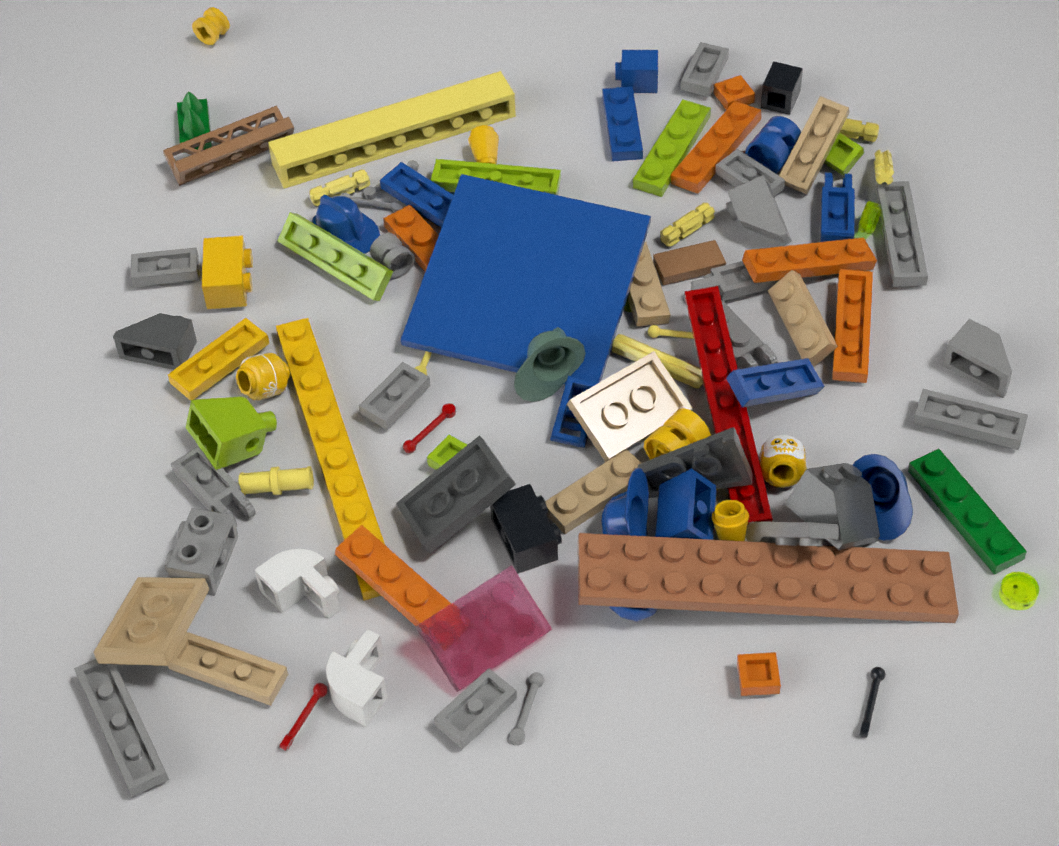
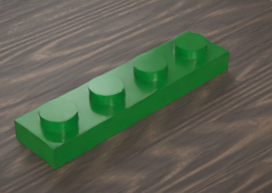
(967, 511)

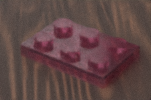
(483, 628)

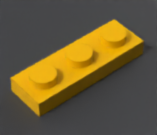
(218, 359)

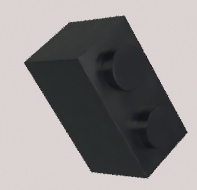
(524, 528)

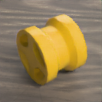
(210, 26)

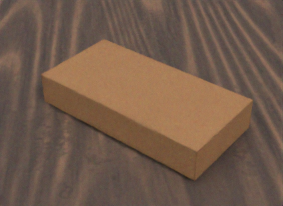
(688, 262)

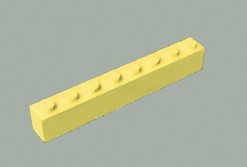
(392, 129)

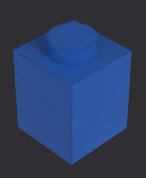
(638, 70)

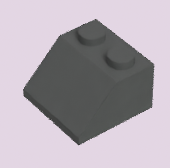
(837, 497)

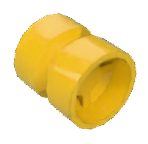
(678, 431)

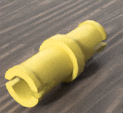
(276, 480)

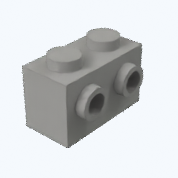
(203, 547)

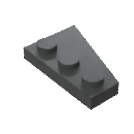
(715, 458)

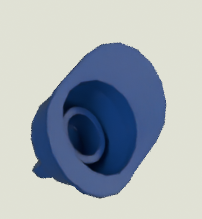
(345, 221)
(889, 493)
(628, 511)

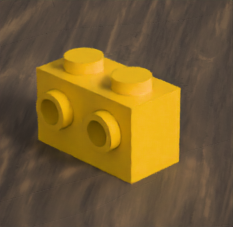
(225, 272)

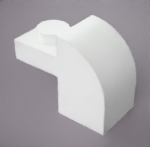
(295, 575)
(351, 682)

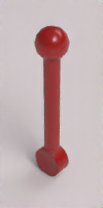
(448, 411)
(319, 691)

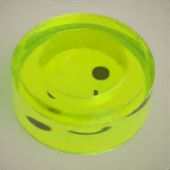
(869, 218)
(1019, 590)

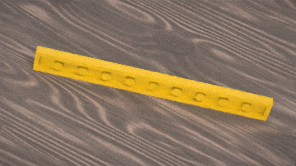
(328, 434)

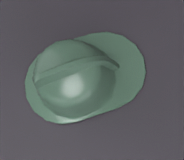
(548, 364)

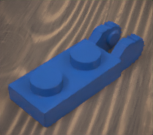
(837, 209)

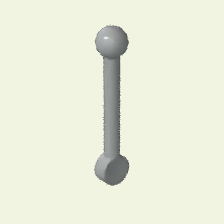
(371, 192)
(394, 206)
(517, 735)

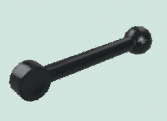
(877, 674)

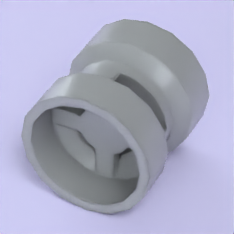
(389, 252)

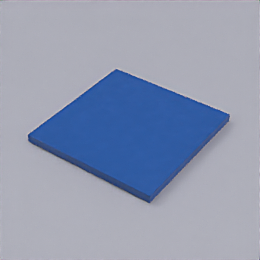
(522, 267)

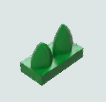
(193, 118)

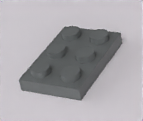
(455, 494)

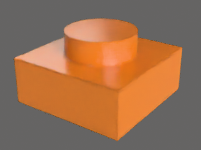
(734, 90)
(758, 674)

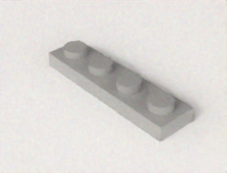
(901, 234)
(121, 726)

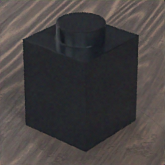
(781, 87)

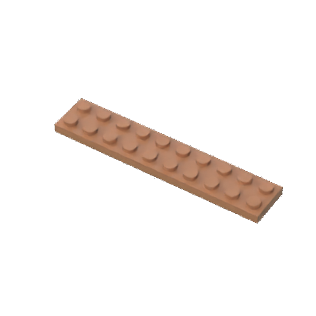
(765, 578)

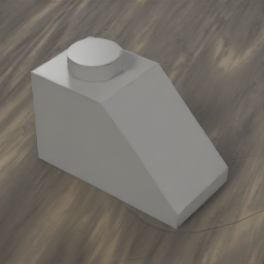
(757, 209)
(979, 357)

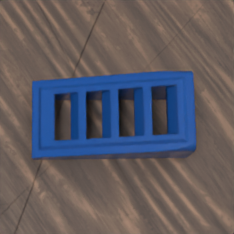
(573, 386)

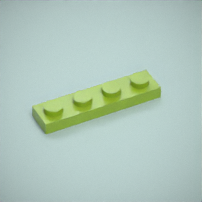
(671, 147)
(448, 172)
(335, 256)

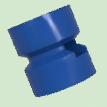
(774, 143)

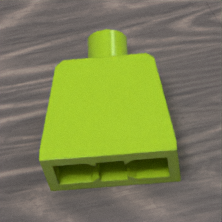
(228, 429)

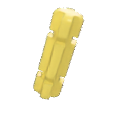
(855, 128)
(883, 167)
(341, 185)
(687, 224)

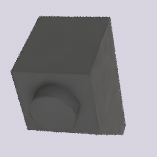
(157, 341)

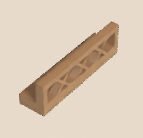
(229, 150)

